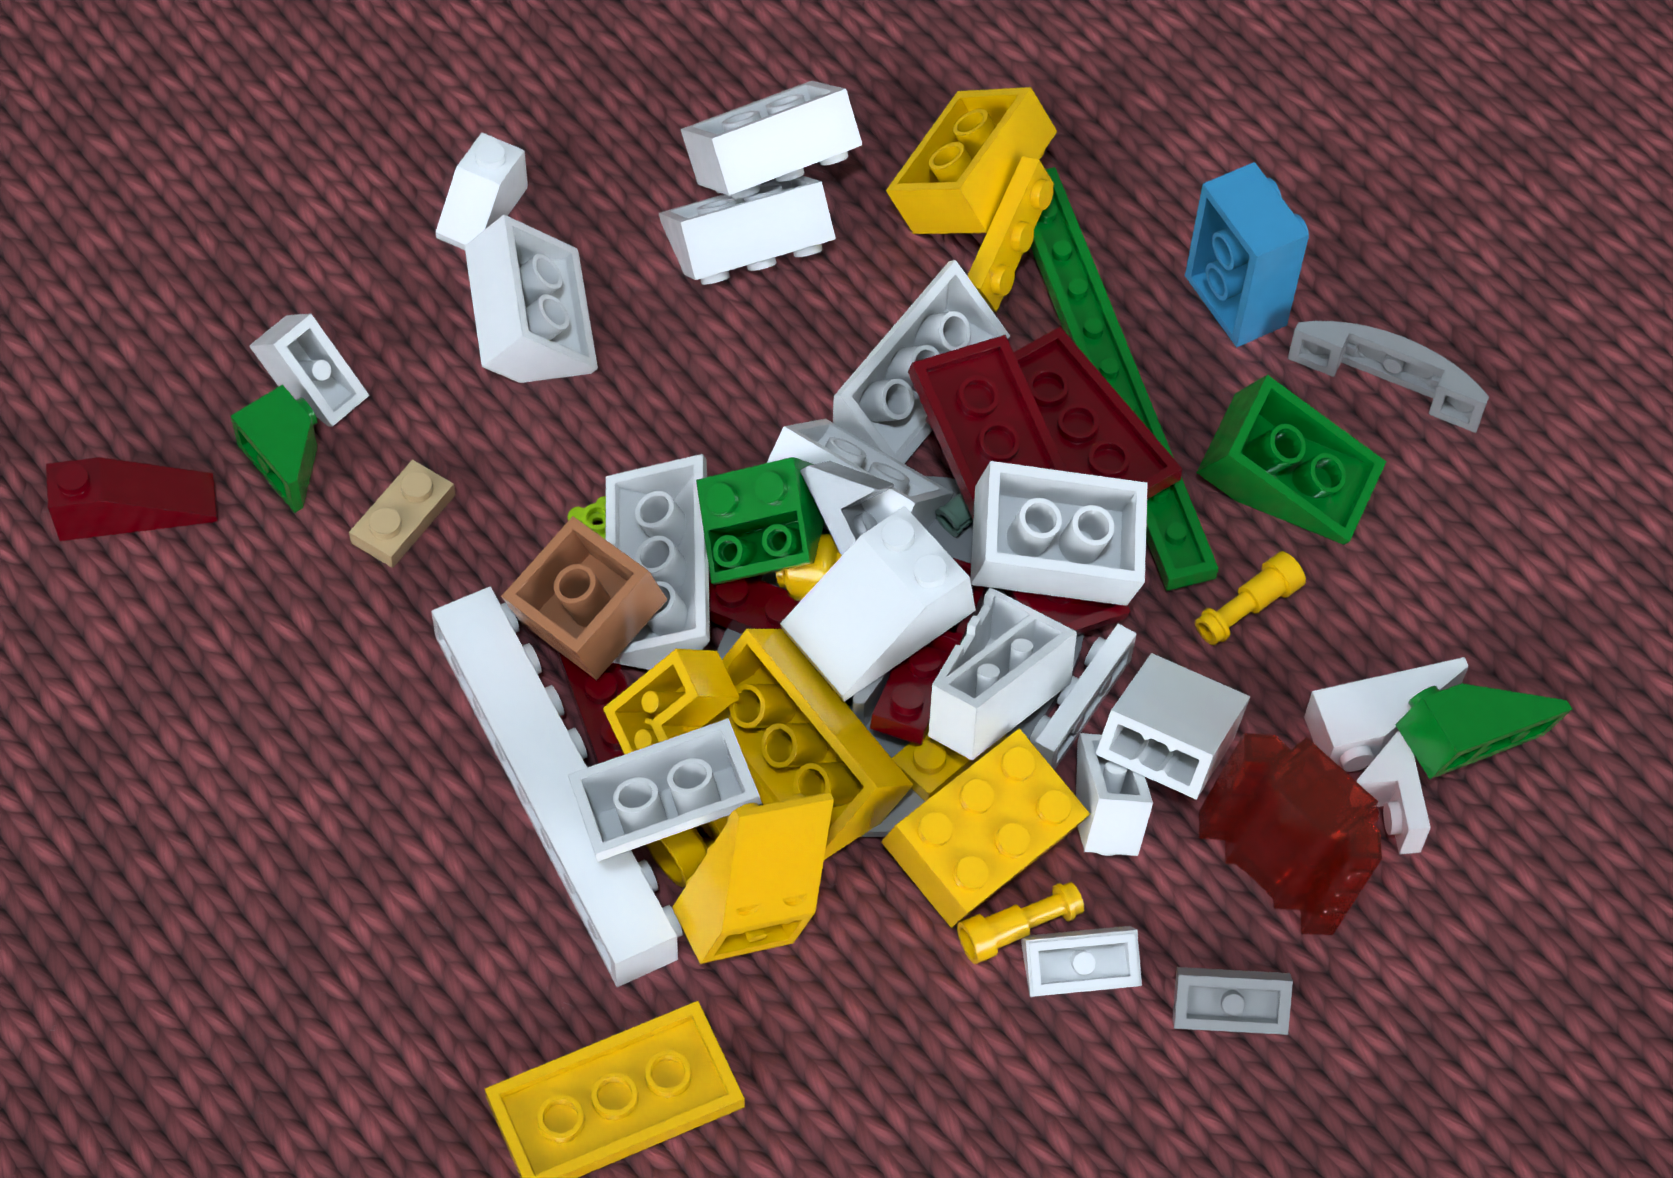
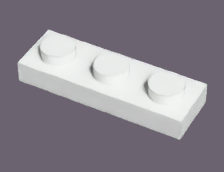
(1084, 695)

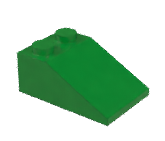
(1291, 462)

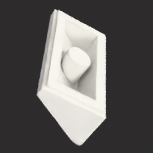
(1082, 960)

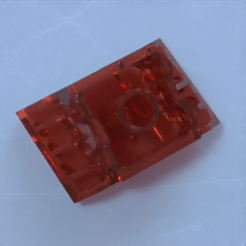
(1295, 827)

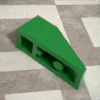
(1472, 723)

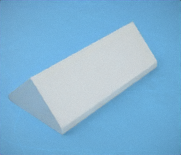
(879, 396)
(659, 524)

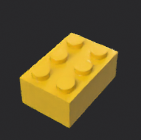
(969, 160)
(985, 827)

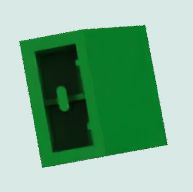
(758, 520)

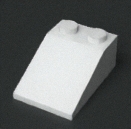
(879, 604)

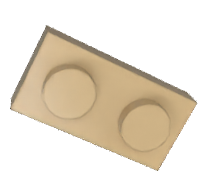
(402, 513)

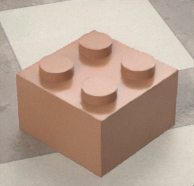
(584, 597)

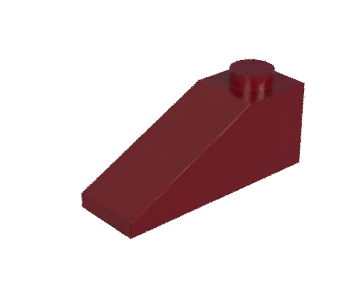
(125, 497)

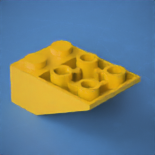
(757, 879)

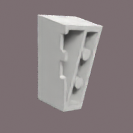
(999, 674)

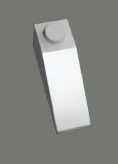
(1360, 717)

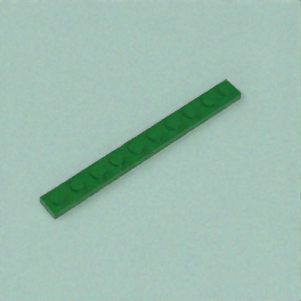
(1091, 323)

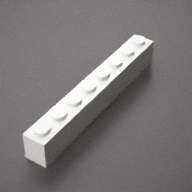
(537, 755)

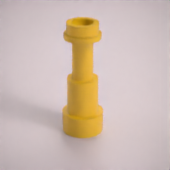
(1279, 577)
(984, 936)

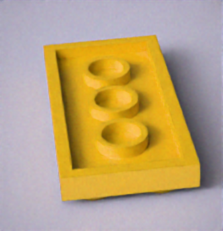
(615, 1096)

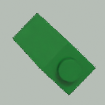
(280, 442)

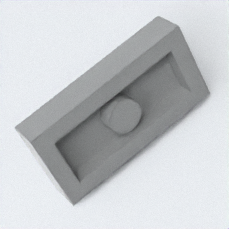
(1232, 1000)

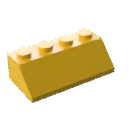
(806, 737)

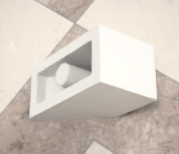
(482, 189)
(309, 367)
(1114, 798)

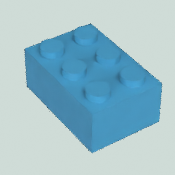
(1246, 253)

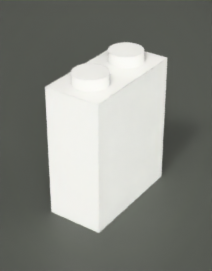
(1172, 725)

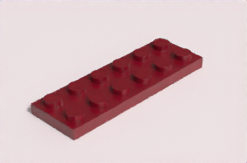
(986, 415)

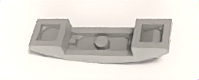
(1395, 359)

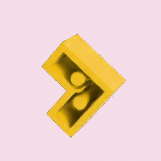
(671, 699)

